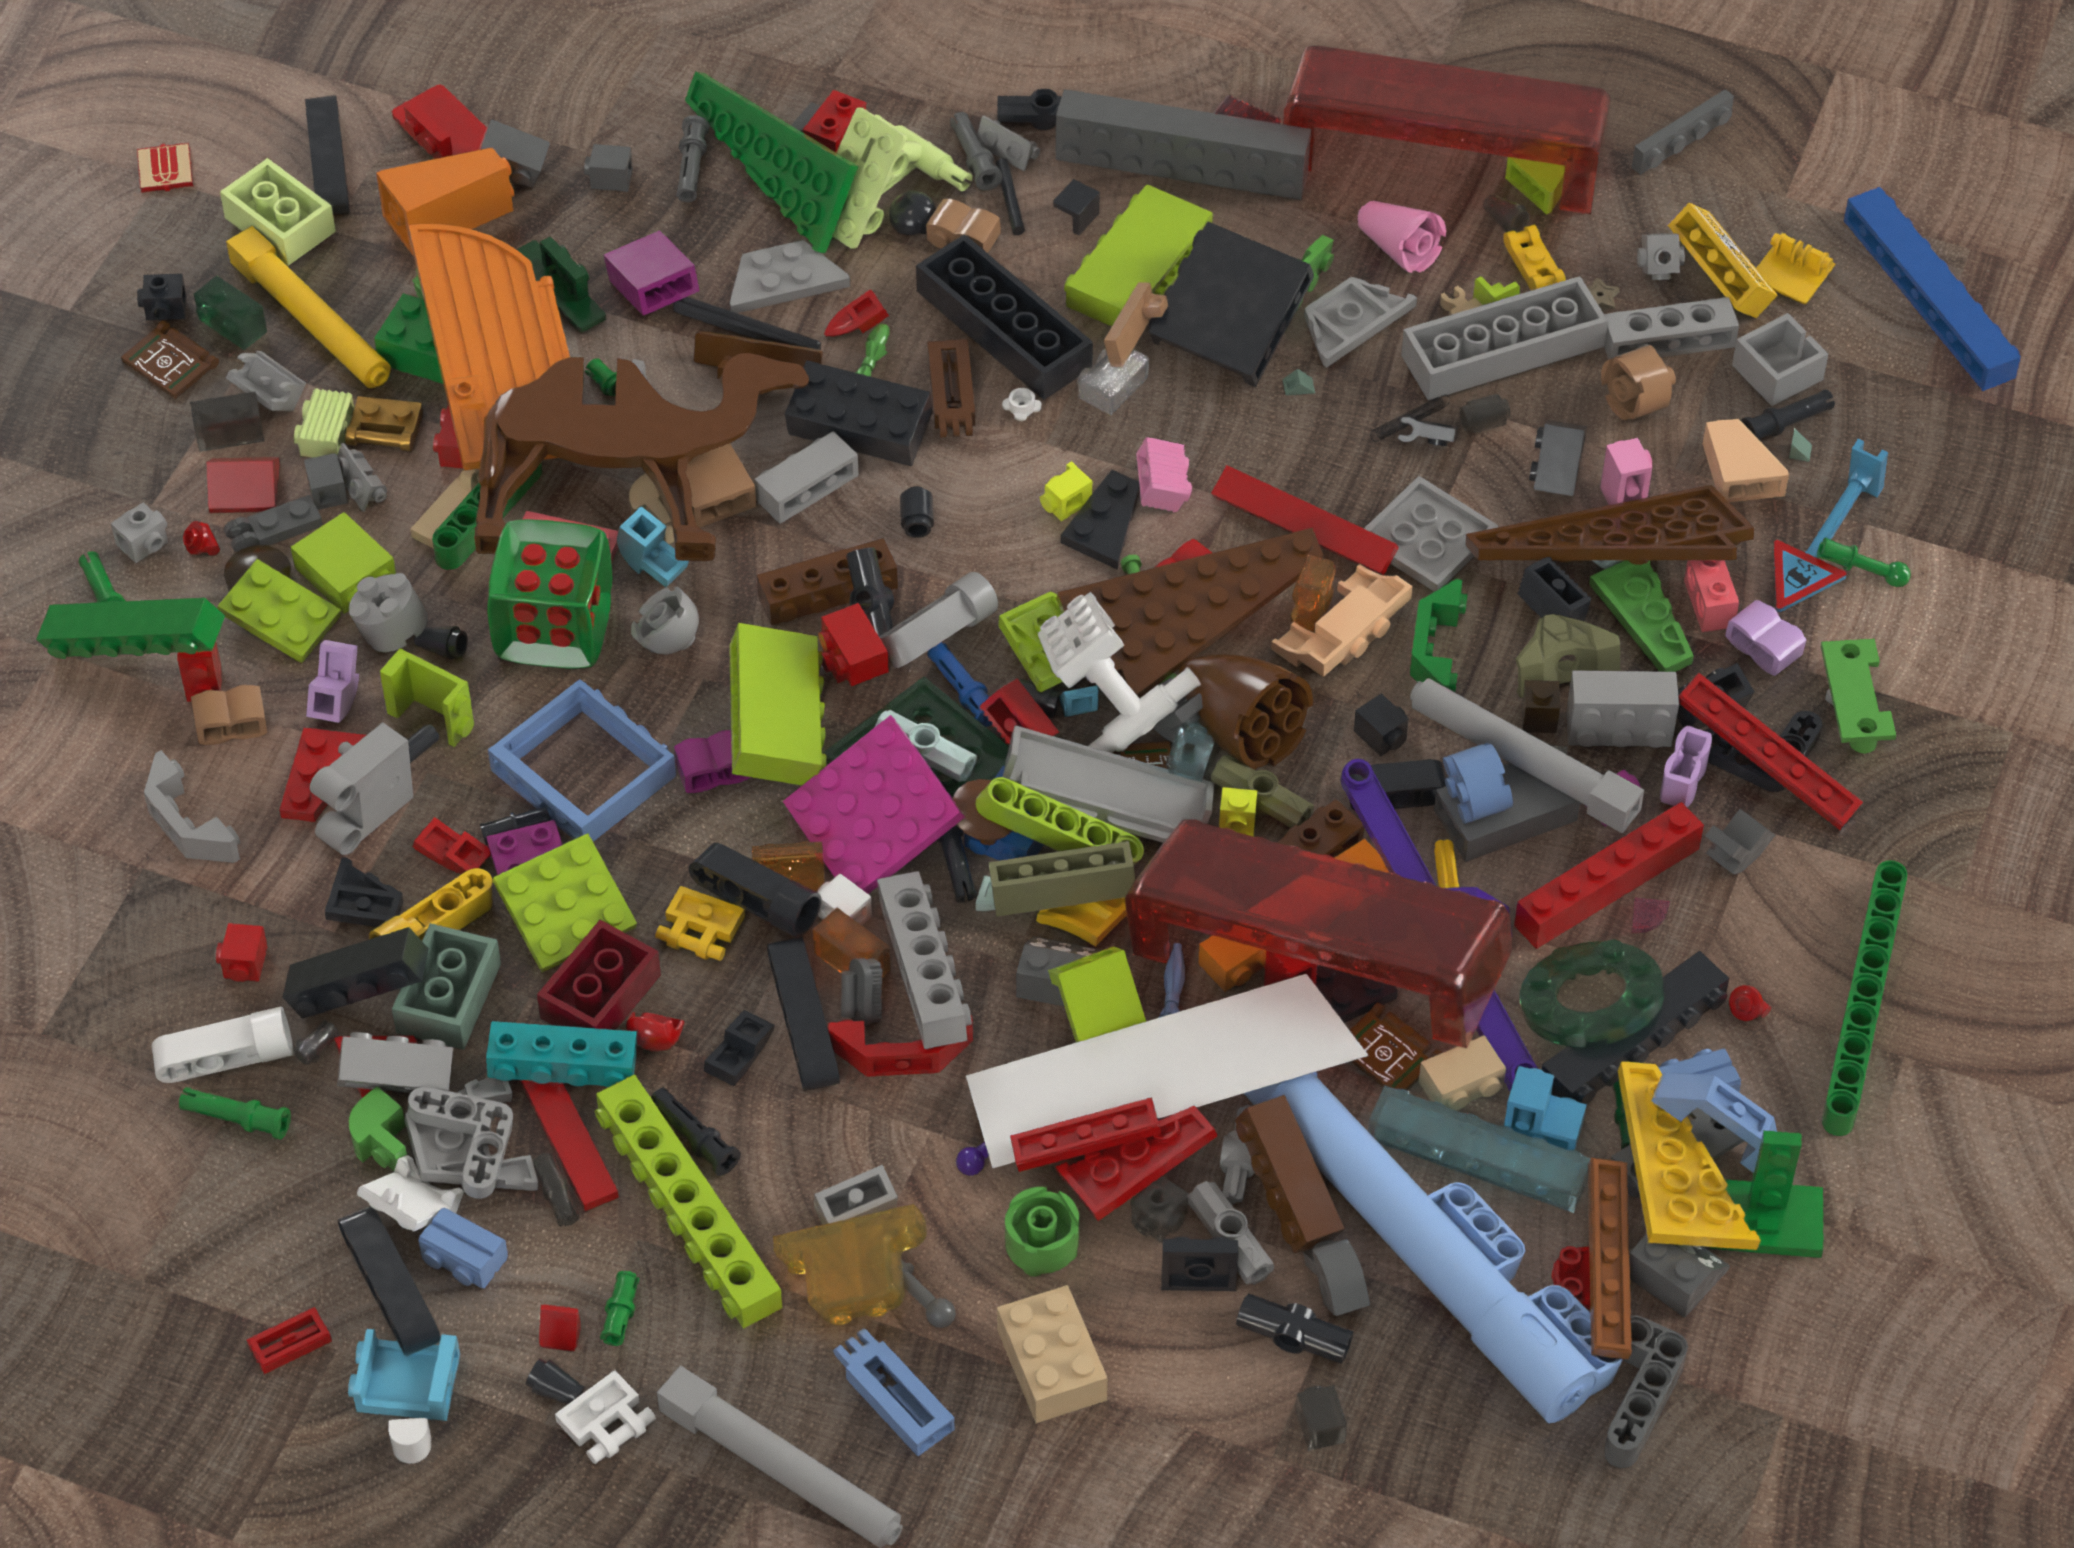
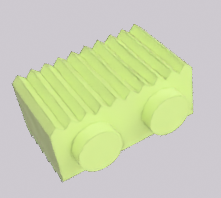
(324, 423)

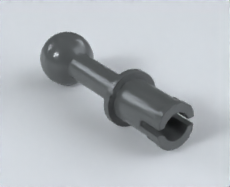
(939, 1311)

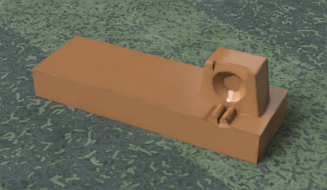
(1132, 322)

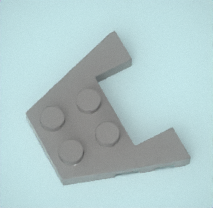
(443, 1152)

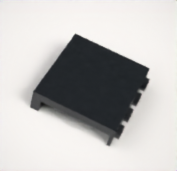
(1232, 301)

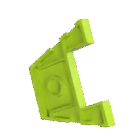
(1021, 631)

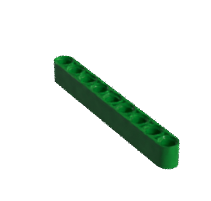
(1880, 924)

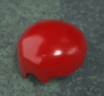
(655, 1031)

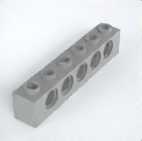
(923, 960)

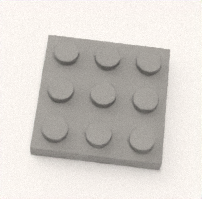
(1429, 532)

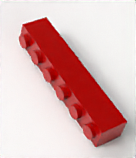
(1608, 875)

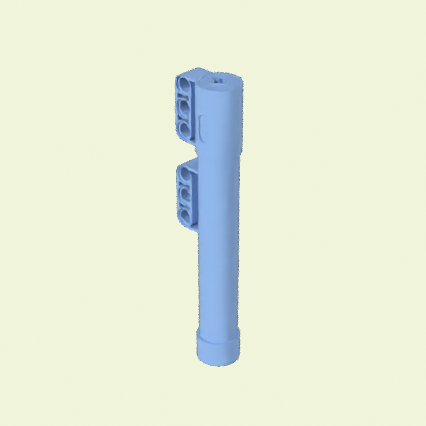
(1458, 1253)

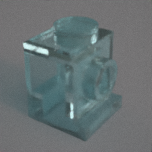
(1190, 763)

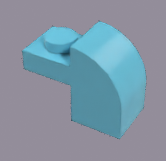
(644, 549)

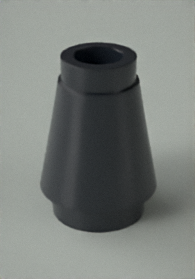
(444, 641)
(553, 1382)

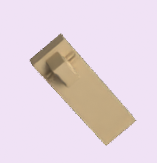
(444, 506)

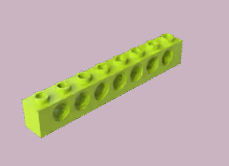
(746, 1302)

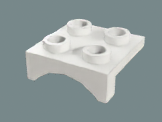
(407, 1197)

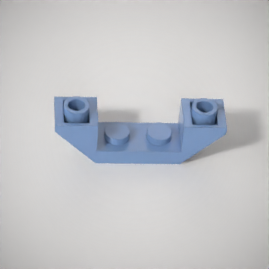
(1685, 1092)

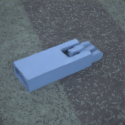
(907, 1405)

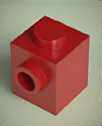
(242, 952)

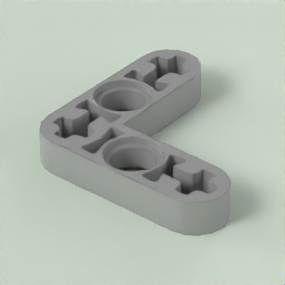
(477, 1124)

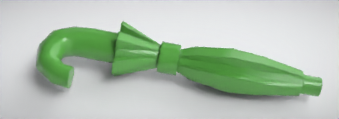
(874, 348)

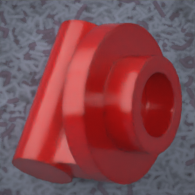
(200, 539)
(1747, 1003)

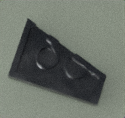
(1104, 520)

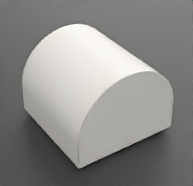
(410, 1439)

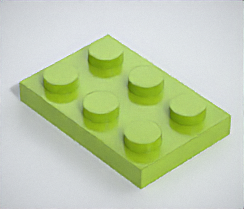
(279, 611)

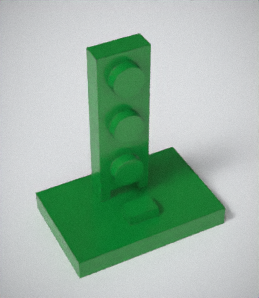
(1782, 1214)

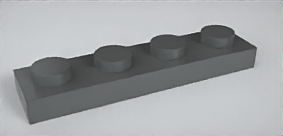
(1682, 132)

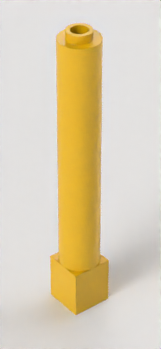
(258, 263)

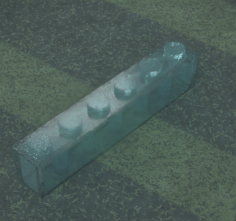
(1479, 1148)

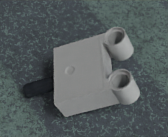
(367, 784)

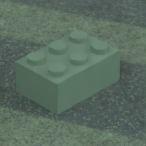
(453, 987)

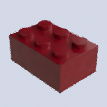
(599, 980)

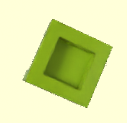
(1487, 294)

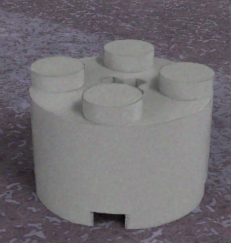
(387, 611)

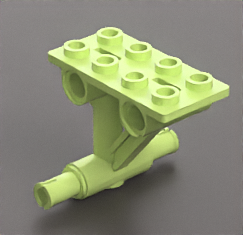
(884, 158)

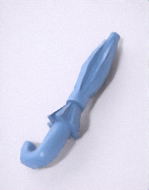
(1173, 980)

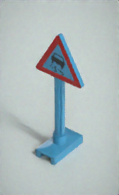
(1802, 573)

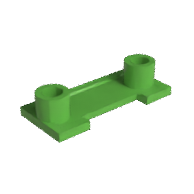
(1854, 694)

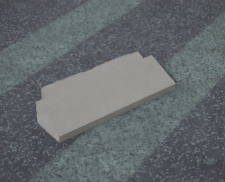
(1107, 785)

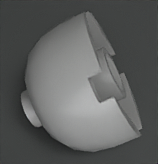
(666, 622)

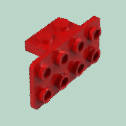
(440, 123)

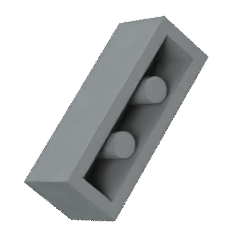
(806, 477)
(393, 1063)

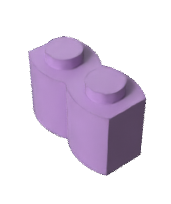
(1766, 637)
(1685, 766)

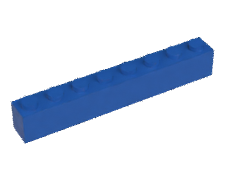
(1932, 288)

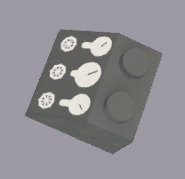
(1039, 957)
(1675, 1273)

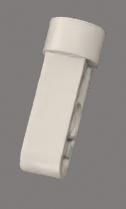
(222, 1046)

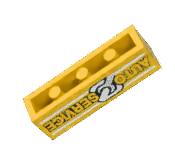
(1722, 260)

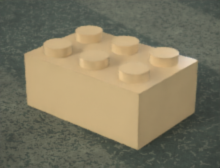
(1052, 1354)

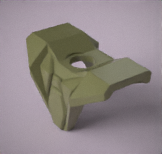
(1561, 636)

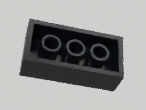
(862, 410)

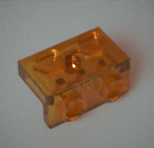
(795, 861)

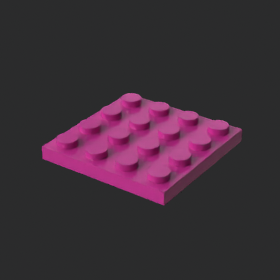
(874, 807)

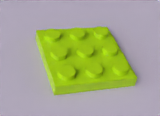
(562, 899)

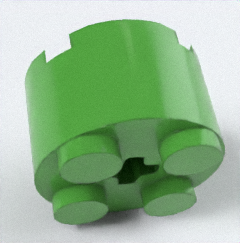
(1041, 1231)

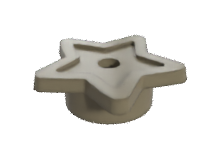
(1608, 293)

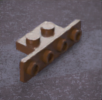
(719, 348)

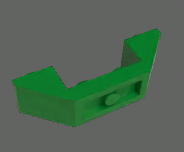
(1436, 609)

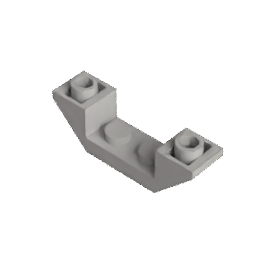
(208, 841)

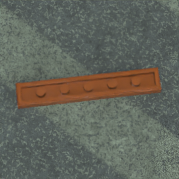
(1609, 1259)

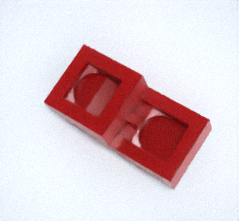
(451, 849)

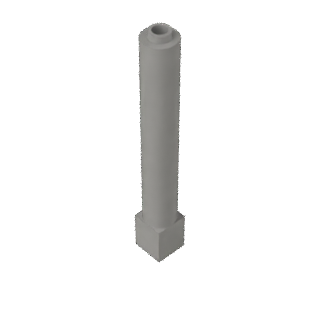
(1607, 796)
(697, 1407)

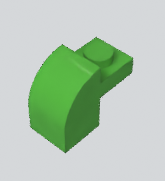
(373, 1128)

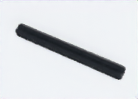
(741, 324)

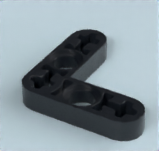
(1752, 772)

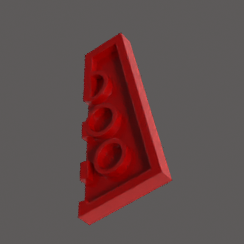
(1122, 1171)

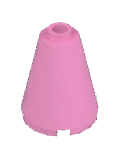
(1403, 233)

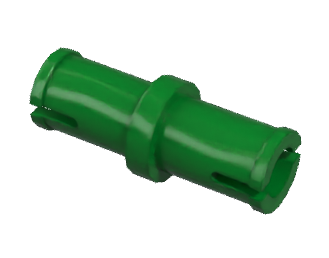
(619, 1308)

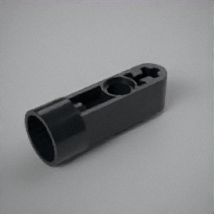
(756, 889)

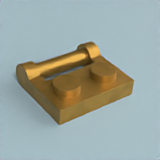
(384, 423)

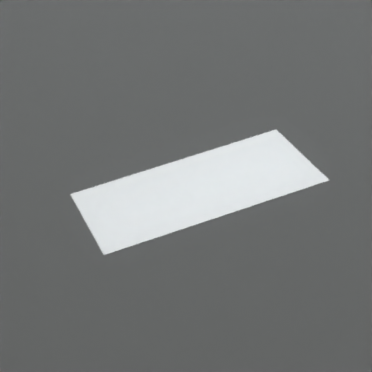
(1173, 1059)

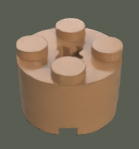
(1637, 383)

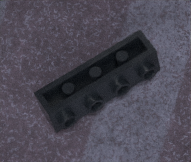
(355, 973)

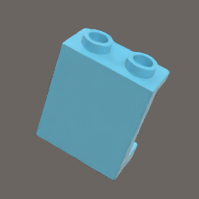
(401, 1384)

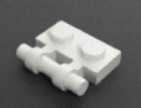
(599, 1408)

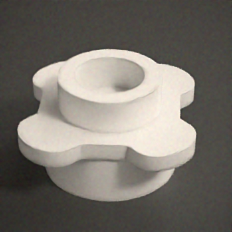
(1021, 403)

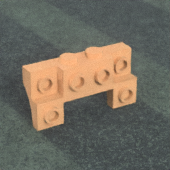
(1349, 625)

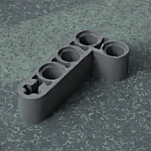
(1641, 1396)

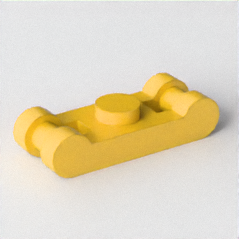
(1532, 261)

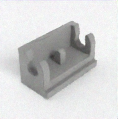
(273, 383)

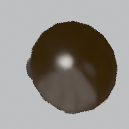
(243, 559)

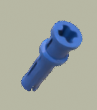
(970, 692)

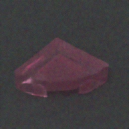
(1648, 914)

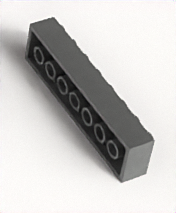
(1182, 144)

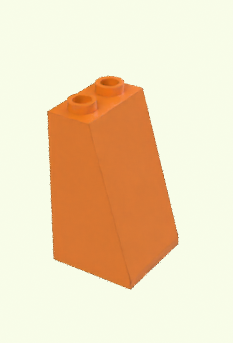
(447, 191)

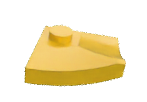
(1086, 920)

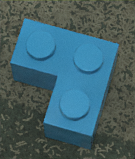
(1539, 1114)

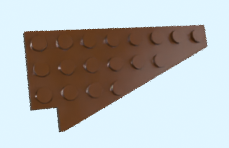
(1661, 527)
(1190, 604)

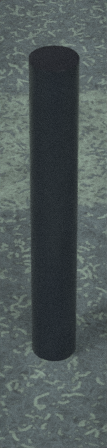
(1010, 197)

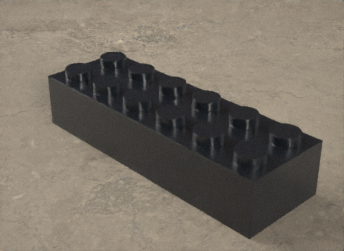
(1004, 316)

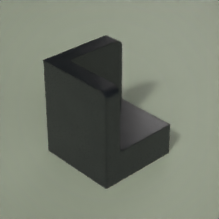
(1080, 202)

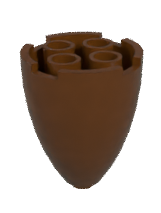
(1251, 706)

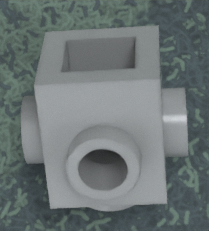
(1672, 255)
(140, 532)

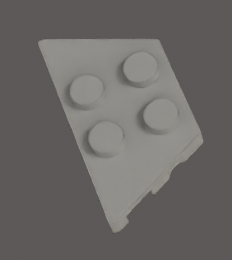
(784, 275)
(1352, 316)

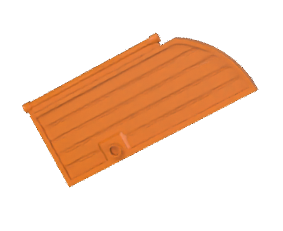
(487, 323)

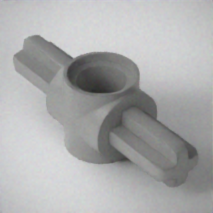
(1236, 1165)

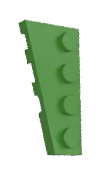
(1641, 608)

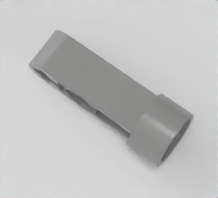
(962, 605)

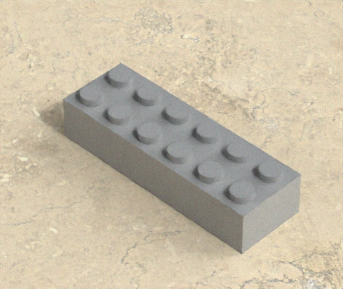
(1504, 338)

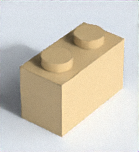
(1463, 1074)

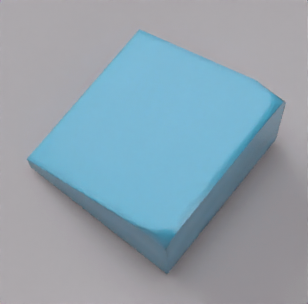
(1079, 701)

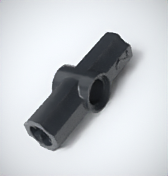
(1037, 109)
(869, 589)
(1294, 1328)

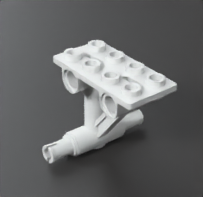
(1081, 647)

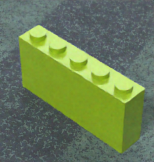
(1141, 248)
(776, 705)

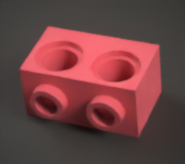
(1711, 593)

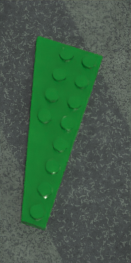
(784, 162)

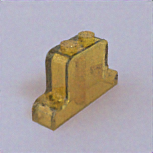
(854, 1262)

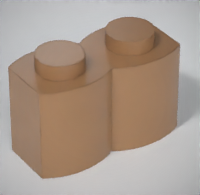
(956, 219)
(229, 714)

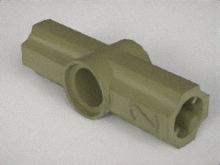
(1271, 797)

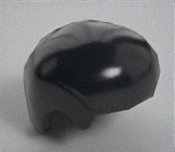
(911, 212)

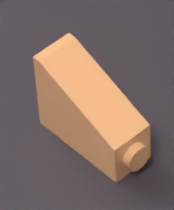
(1741, 463)

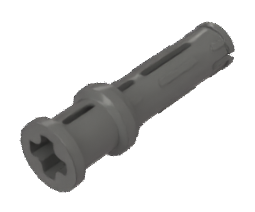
(692, 148)
(978, 158)

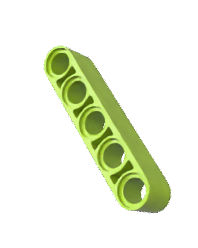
(1045, 814)

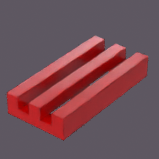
(292, 1345)

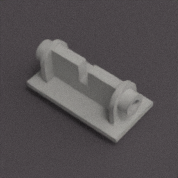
(1006, 143)
(359, 478)

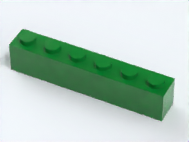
(130, 628)

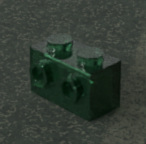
(230, 312)

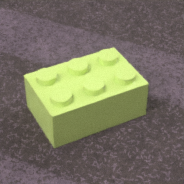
(279, 209)

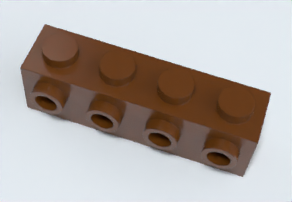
(817, 583)
(1327, 831)
(1288, 1174)

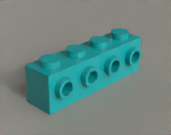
(560, 1054)

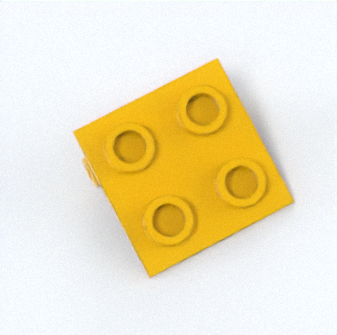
(1795, 270)

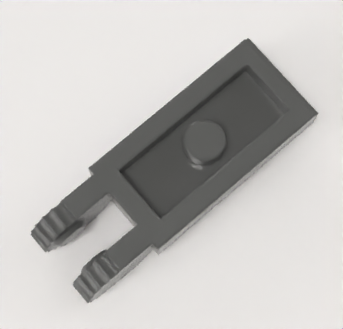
(274, 524)

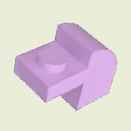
(336, 684)

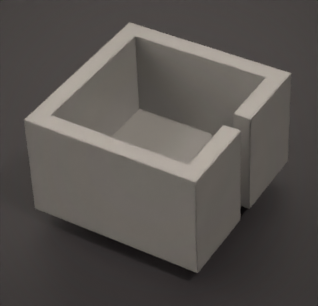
(1772, 359)

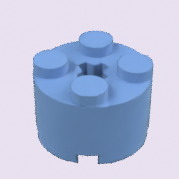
(1478, 782)

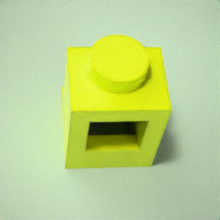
(1066, 492)
(1238, 810)

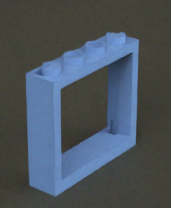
(578, 698)

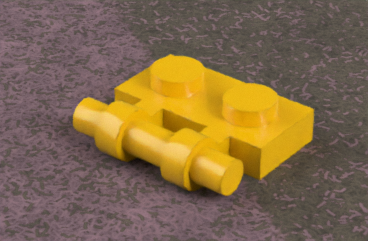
(703, 914)

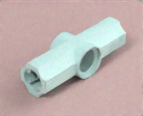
(936, 750)

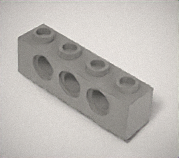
(1673, 328)

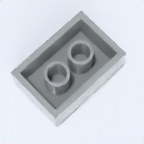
(1622, 708)

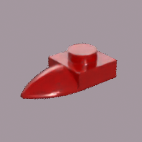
(859, 314)

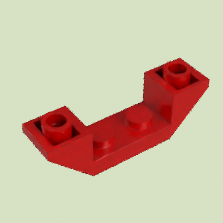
(890, 1058)

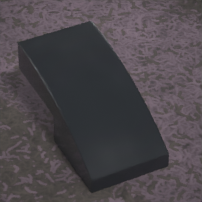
(740, 1048)

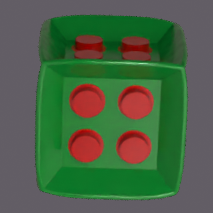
(550, 593)

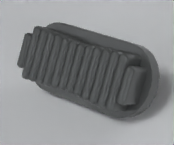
(862, 991)

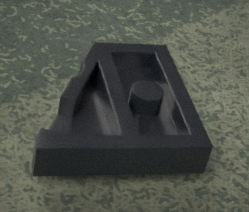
(361, 898)

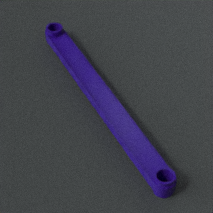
(1403, 859)

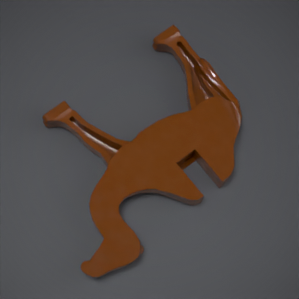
(633, 433)

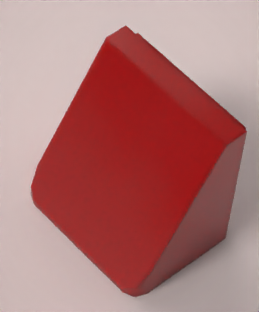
(559, 1327)

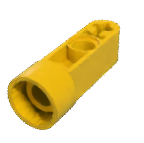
(449, 907)

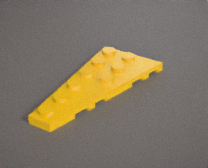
(1676, 1177)

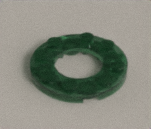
(1572, 1028)

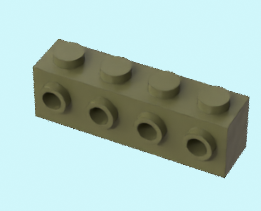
(1061, 878)

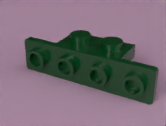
(568, 280)

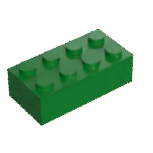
(407, 340)

